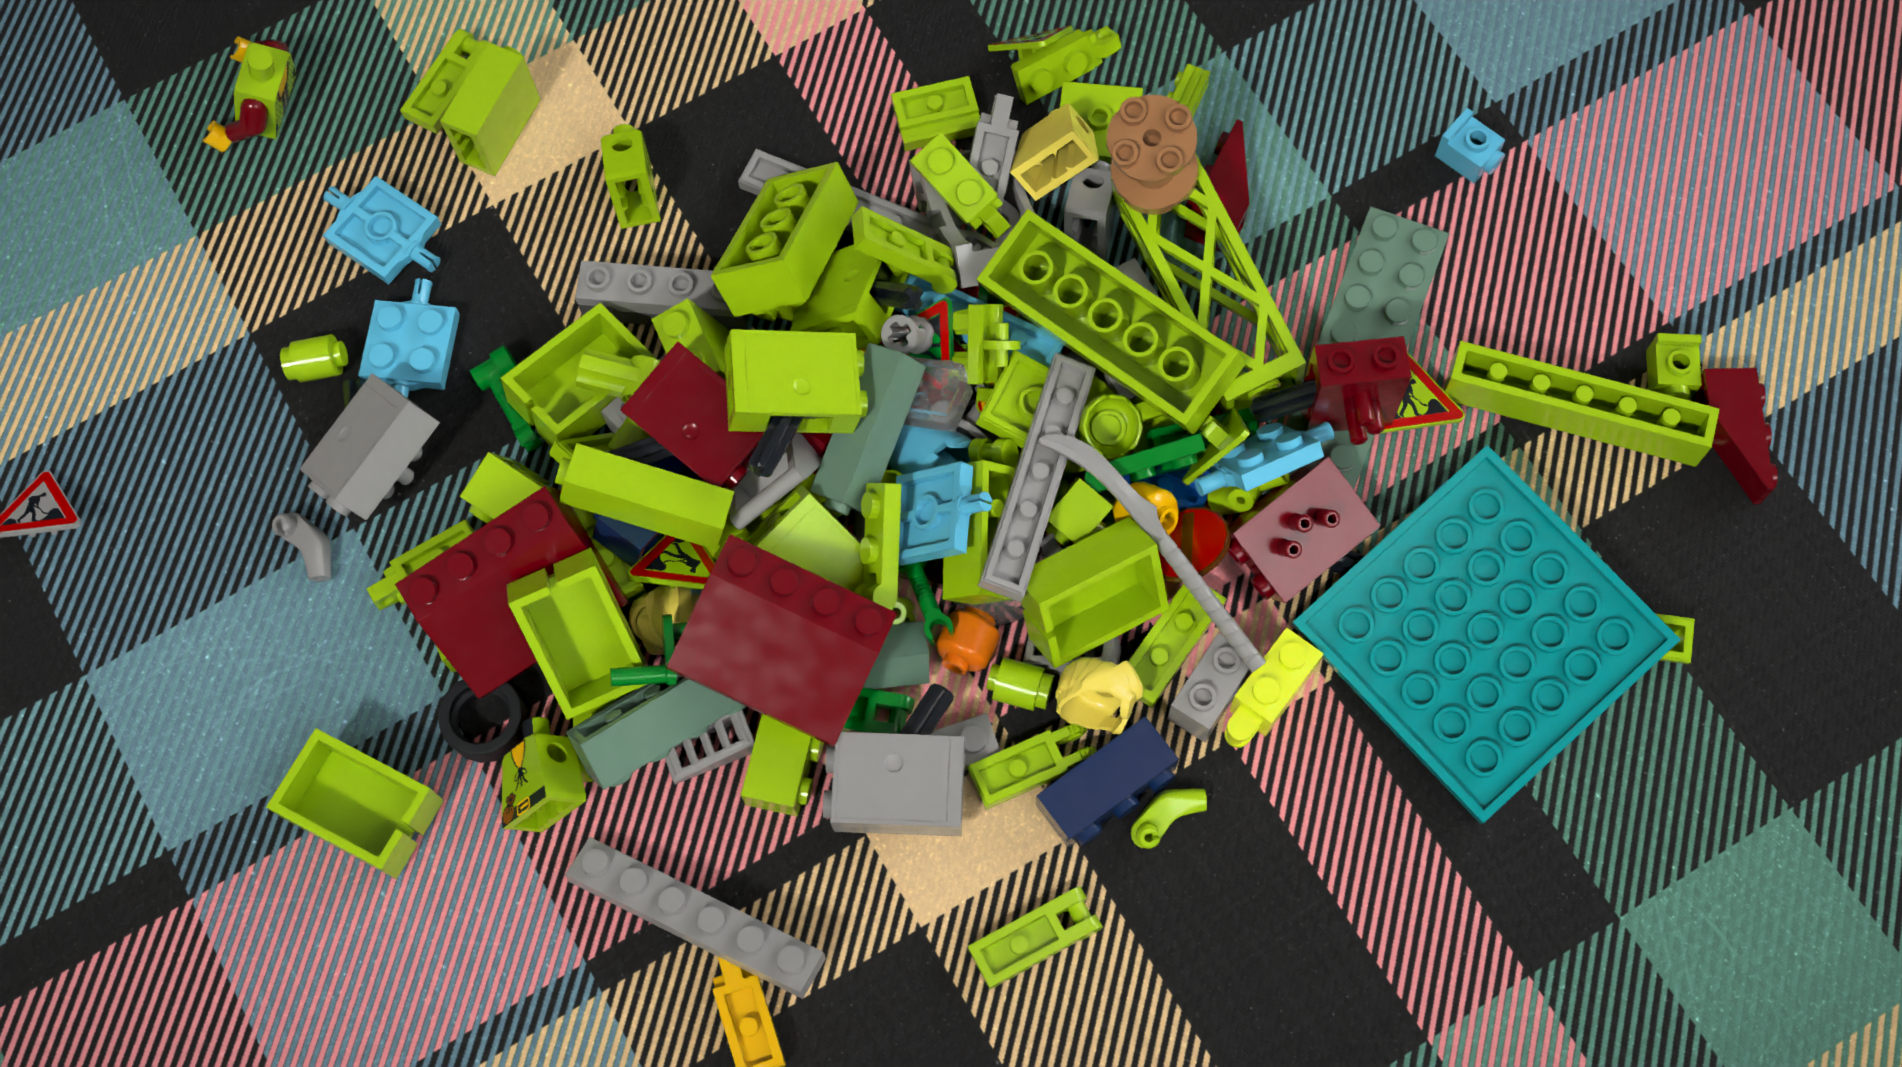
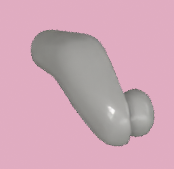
(309, 540)

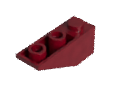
(1229, 181)
(1740, 432)

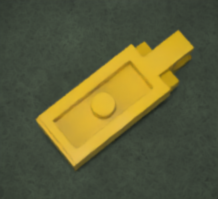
(746, 1018)

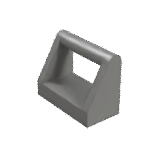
(757, 493)

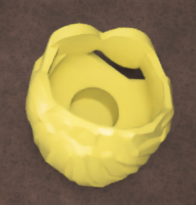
(647, 613)
(1094, 690)

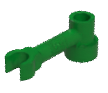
(489, 375)
(926, 598)

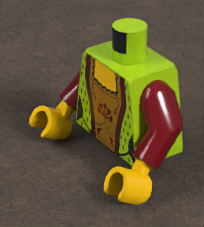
(259, 93)

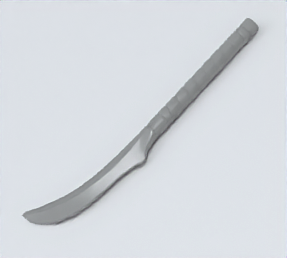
(1146, 517)

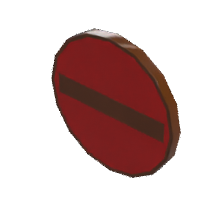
(1201, 538)

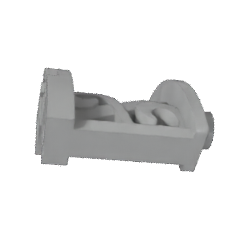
(968, 259)

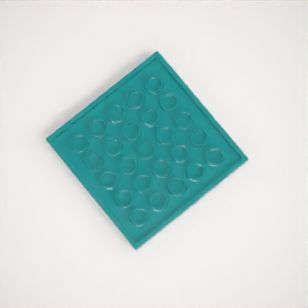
(1485, 633)

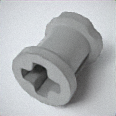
(897, 329)

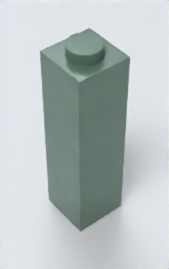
(863, 456)
(902, 658)

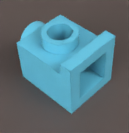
(1470, 147)

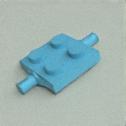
(382, 229)
(410, 342)
(1265, 457)
(937, 512)

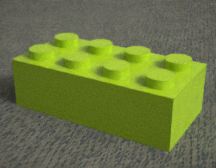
(785, 240)

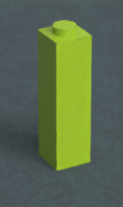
(644, 496)

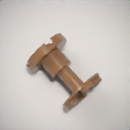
(1153, 153)

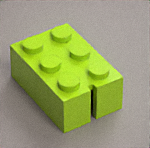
(545, 382)
(1094, 592)
(575, 631)
(355, 803)

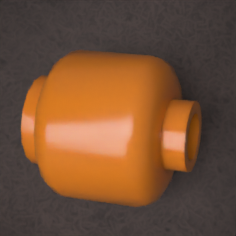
(971, 643)

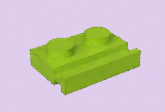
(936, 108)

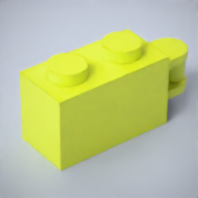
(1271, 688)

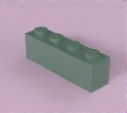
(645, 728)

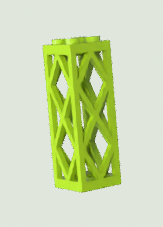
(1263, 378)

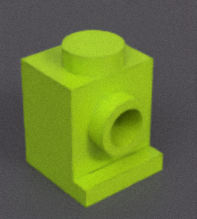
(1666, 354)

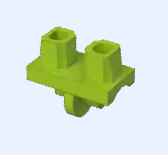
(986, 342)

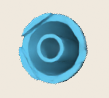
(928, 448)

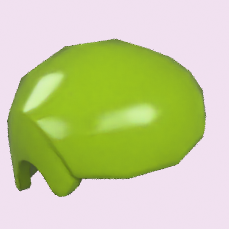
(1110, 425)

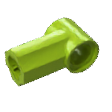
(613, 374)

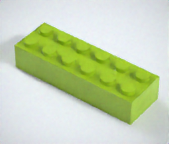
(1111, 321)

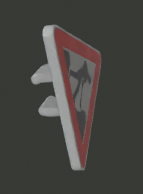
(39, 510)

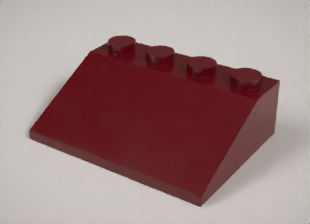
(463, 591)
(781, 640)

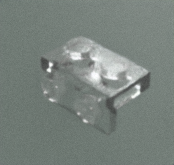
(940, 396)

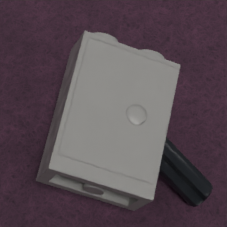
(368, 447)
(899, 780)

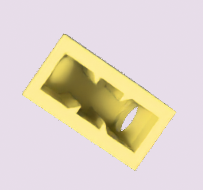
(1059, 146)

